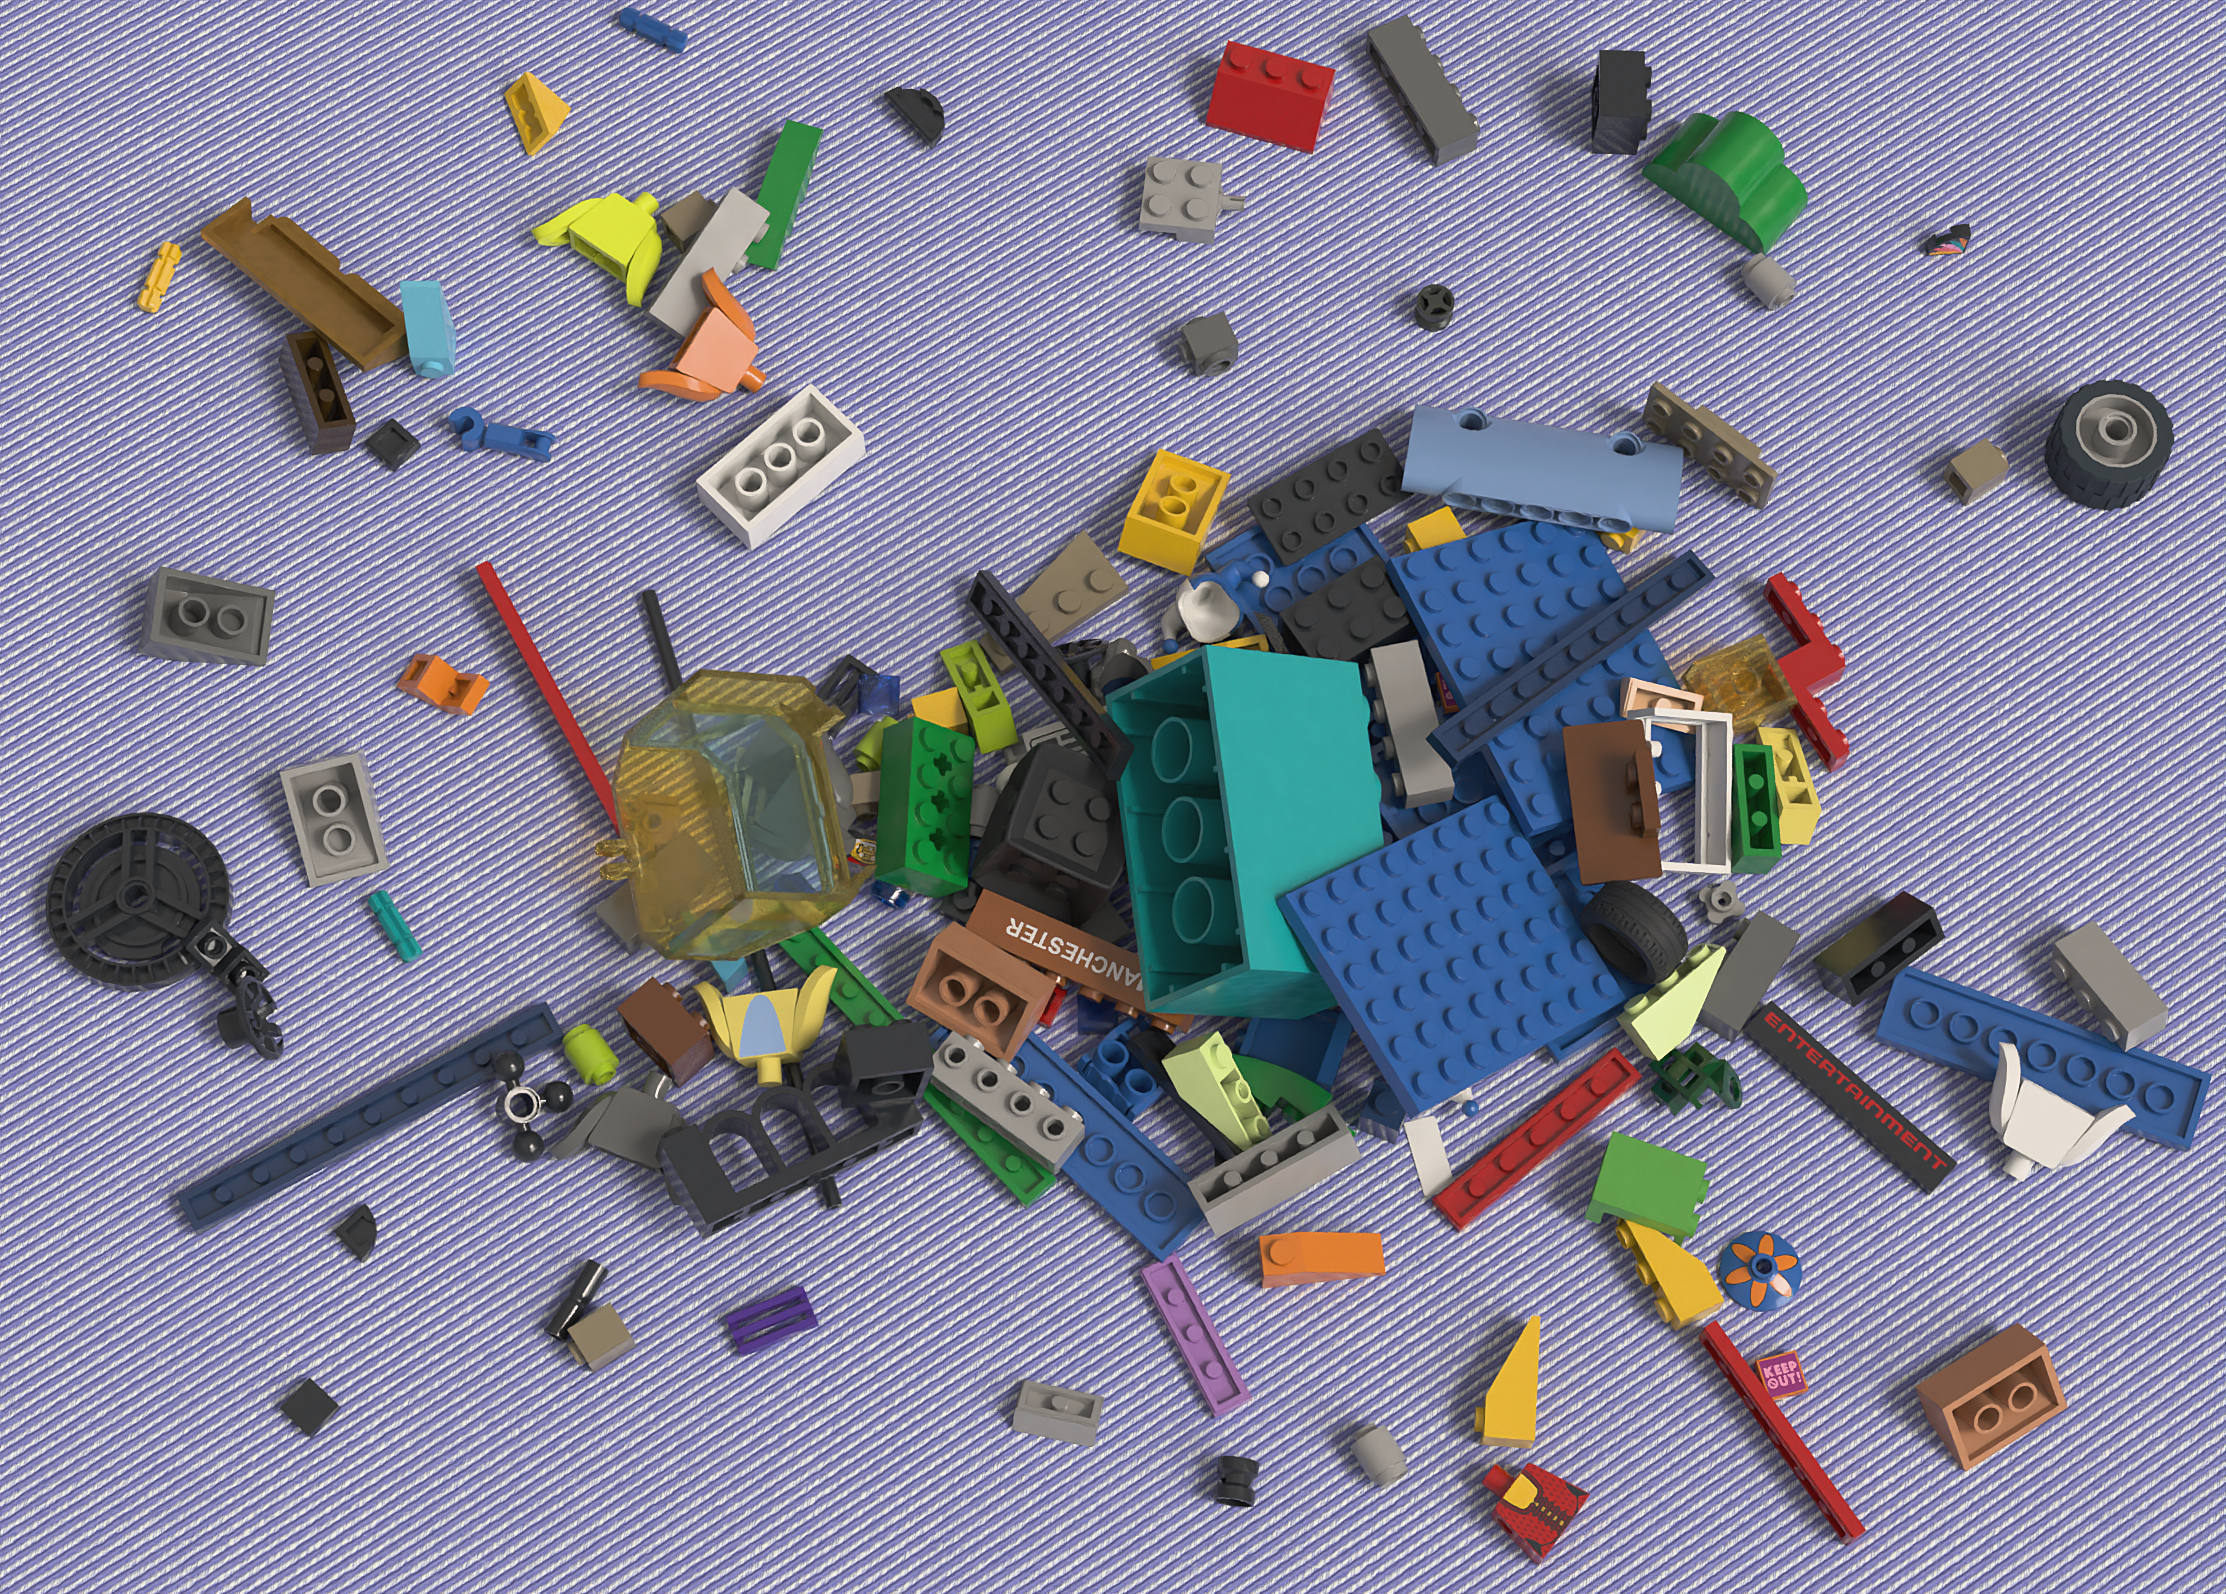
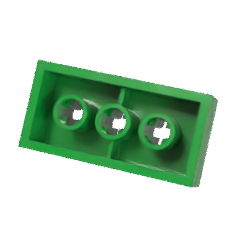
(924, 808)

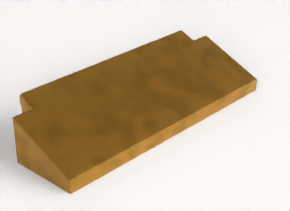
(310, 285)

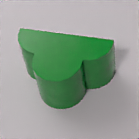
(1731, 177)

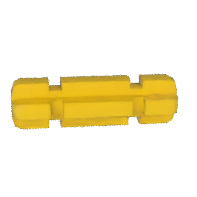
(159, 277)

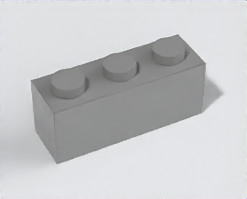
(2108, 986)

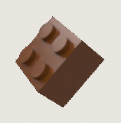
(666, 1031)

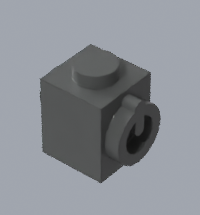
(1208, 345)

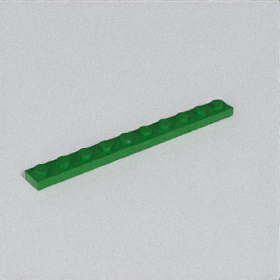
(863, 1004)

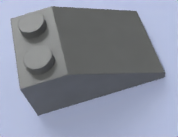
(206, 619)

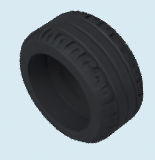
(1634, 931)

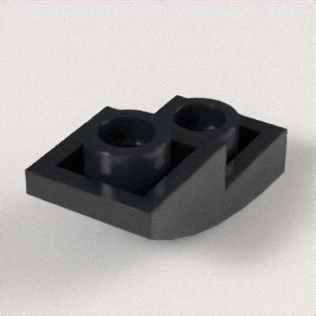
(222, 954)

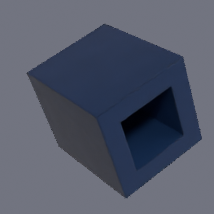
(1382, 1113)

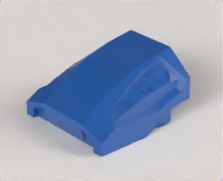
(1118, 1073)

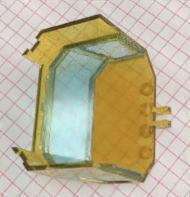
(729, 817)

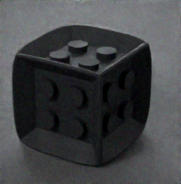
(1054, 836)

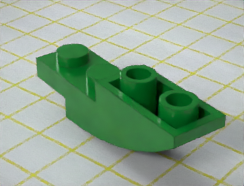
(1282, 1088)

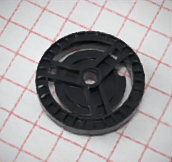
(121, 878)

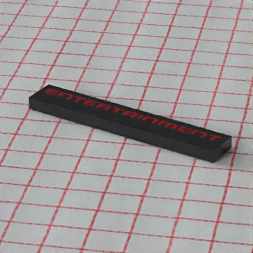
(1850, 1097)

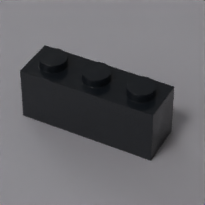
(1878, 948)

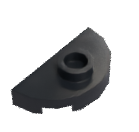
(920, 111)

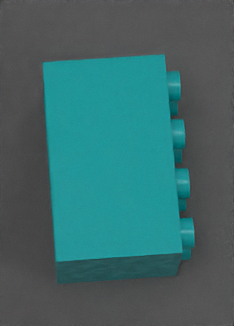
(1236, 794)

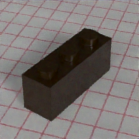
(317, 393)

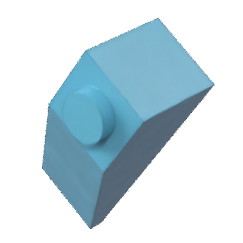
(428, 328)

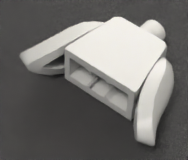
(2042, 1123)

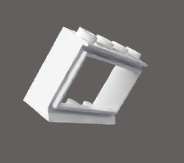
(1712, 785)

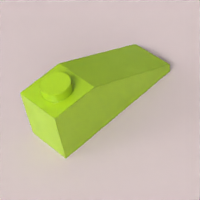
(981, 697)

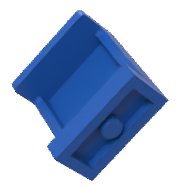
(1305, 1046)

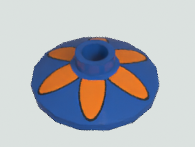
(1750, 1287)

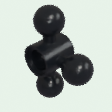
(555, 1097)

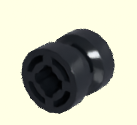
(1236, 1478)

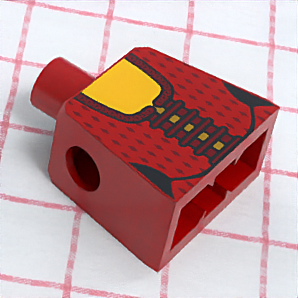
(1533, 1507)

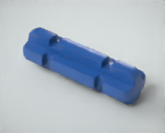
(653, 29)

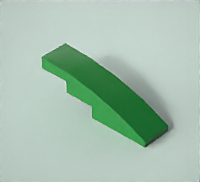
(784, 190)

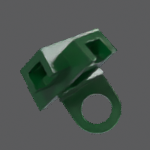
(1709, 1074)

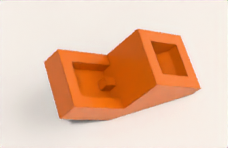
(442, 686)

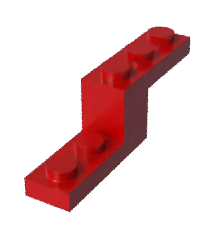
(1809, 670)

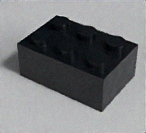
(1348, 617)

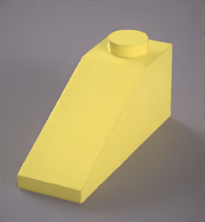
(1795, 791)

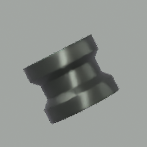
(1434, 298)

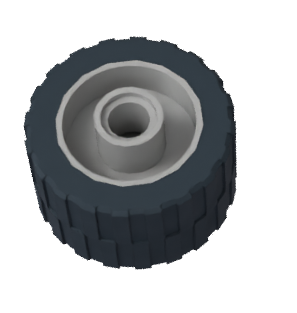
(2109, 444)

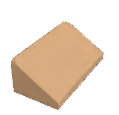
(1641, 694)

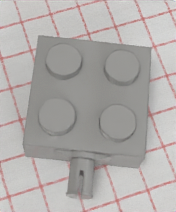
(1185, 199)

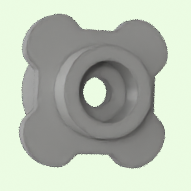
(1717, 913)

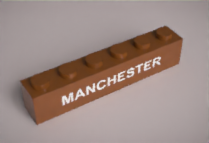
(1069, 957)

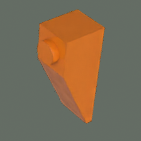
(1318, 1257)

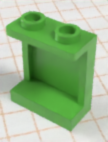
(1648, 1187)

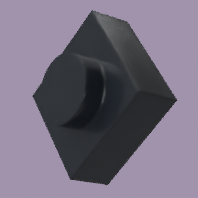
(960, 904)

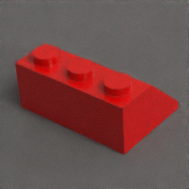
(1270, 97)

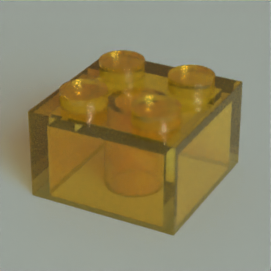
(1743, 683)

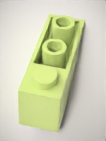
(1671, 1007)
(1215, 1088)

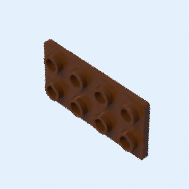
(1613, 801)

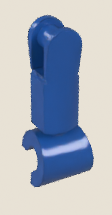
(499, 436)

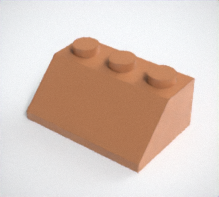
(980, 991)
(1992, 1396)

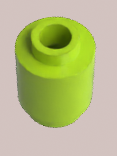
(869, 749)
(590, 1055)

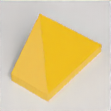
(535, 111)

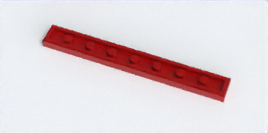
(548, 690)

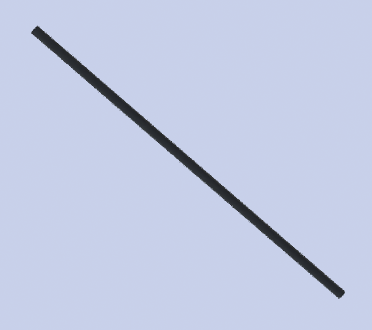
(759, 959)

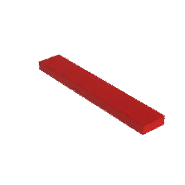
(1536, 1139)
(1781, 1434)

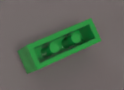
(1754, 810)

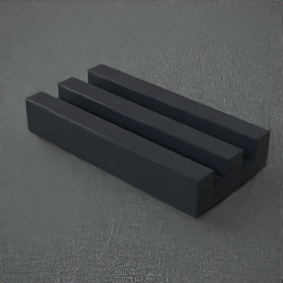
(834, 680)

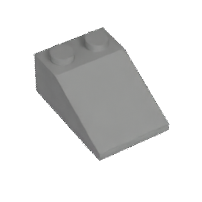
(335, 817)

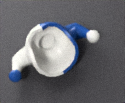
(1209, 604)

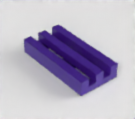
(764, 1307)

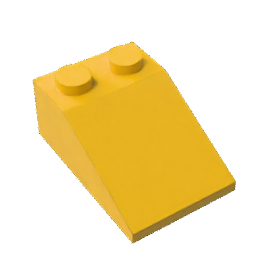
(1173, 512)

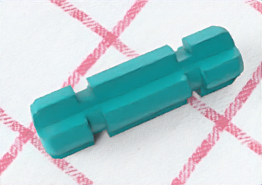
(395, 926)

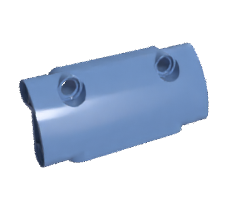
(1543, 471)

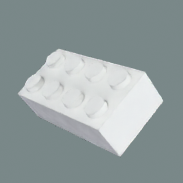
(781, 466)

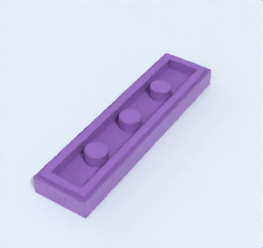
(1195, 1335)

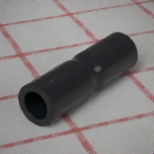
(578, 1297)

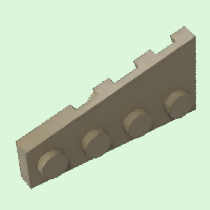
(1064, 596)

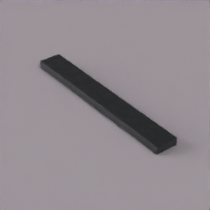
(1050, 675)

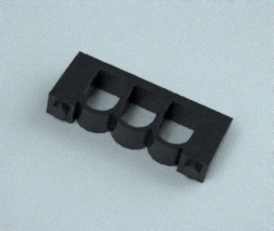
(705, 1187)

